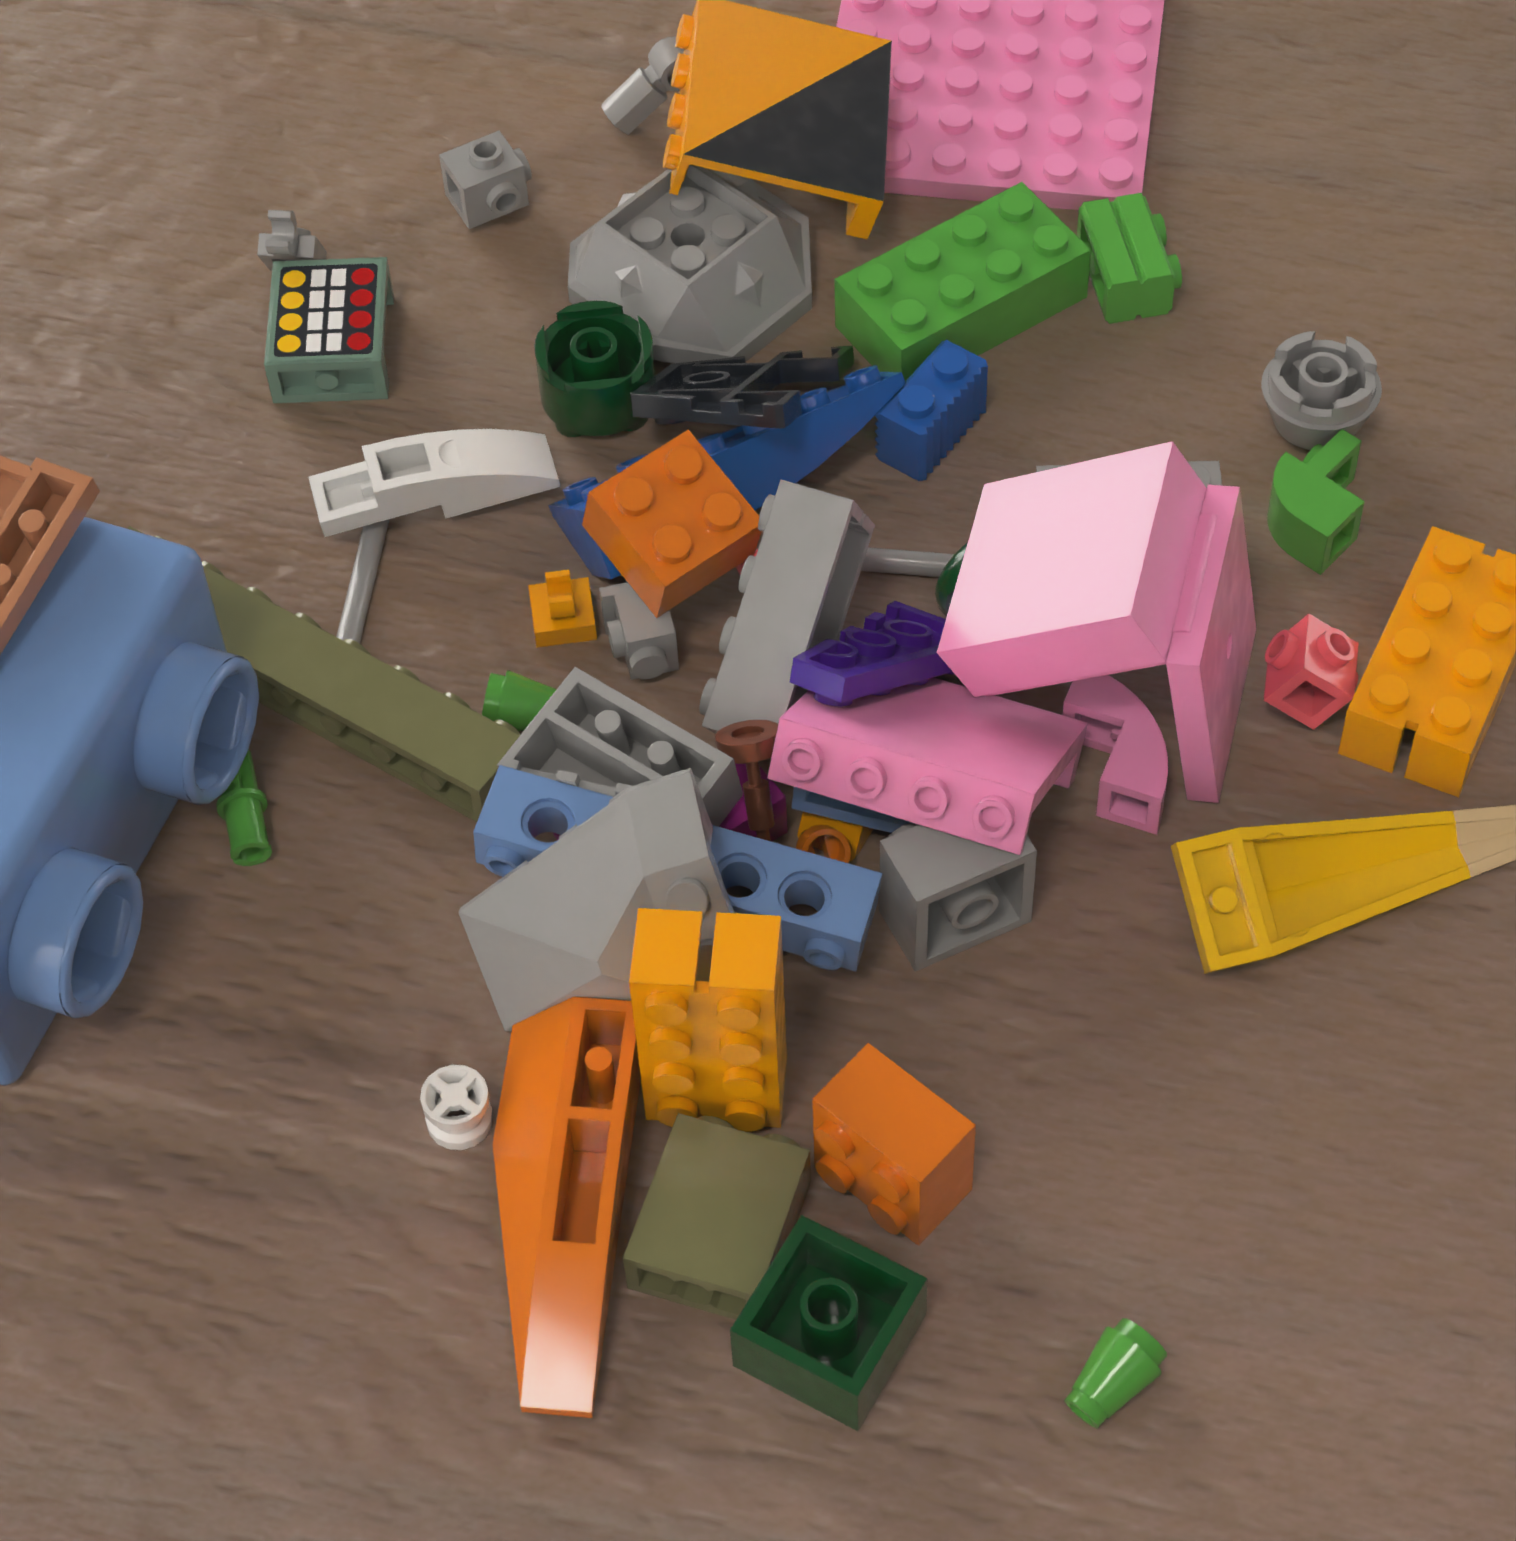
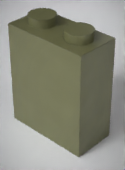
(716, 1214)

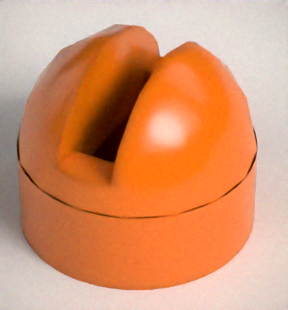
(832, 842)

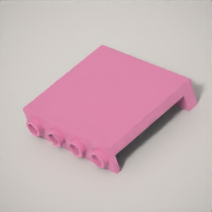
(932, 757)

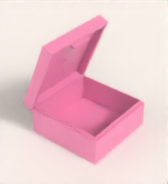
(1109, 576)

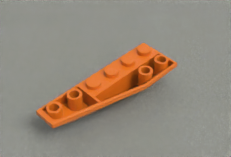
(562, 1189)

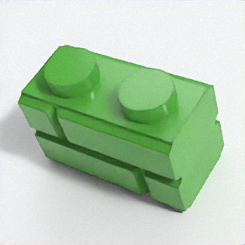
(1128, 258)

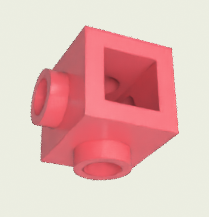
(1311, 671)

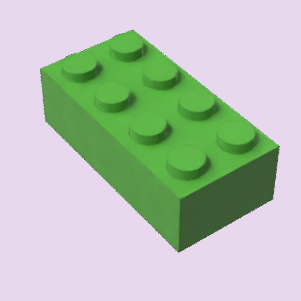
(963, 283)

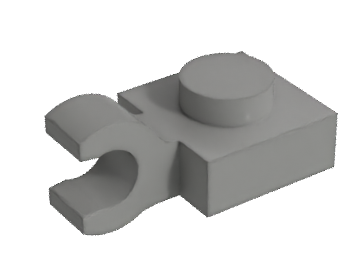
(288, 241)

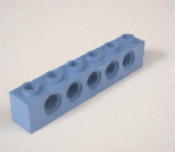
(778, 875)

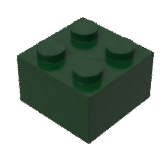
(829, 1322)

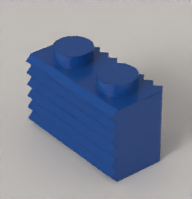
(932, 410)

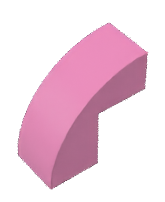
(1137, 768)

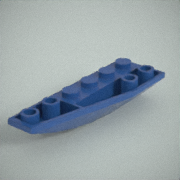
(757, 456)

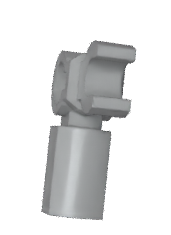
(644, 88)

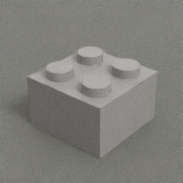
(951, 891)

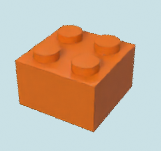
(672, 523)
(892, 1145)

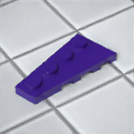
(872, 660)

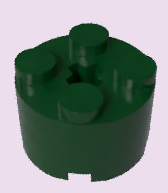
(591, 367)

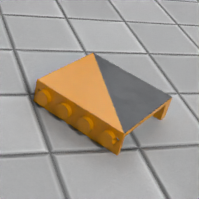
(782, 105)

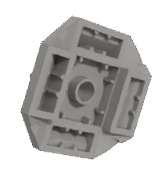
(702, 268)

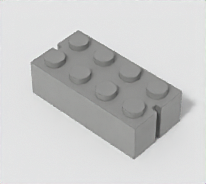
(791, 601)

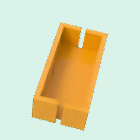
(1438, 664)
(714, 1041)

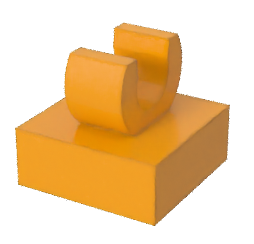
(562, 610)

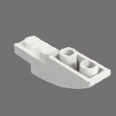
(431, 469)

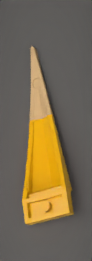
(1293, 883)

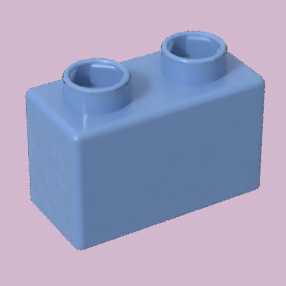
(106, 720)

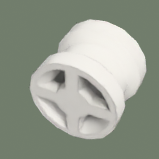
(455, 1090)

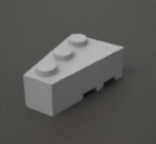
(610, 742)

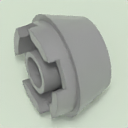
(1320, 388)

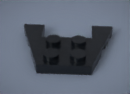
(735, 390)

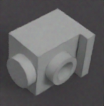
(637, 634)

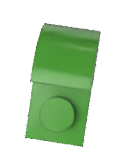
(1309, 505)

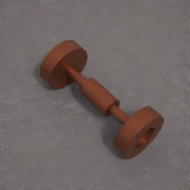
(750, 743)

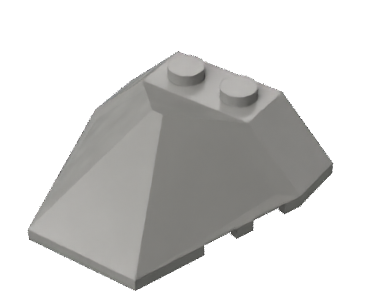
(572, 911)

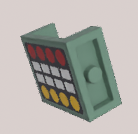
(328, 330)

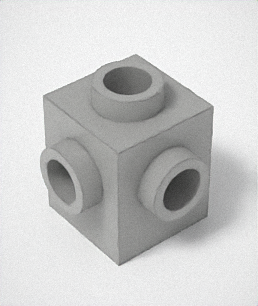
(485, 179)

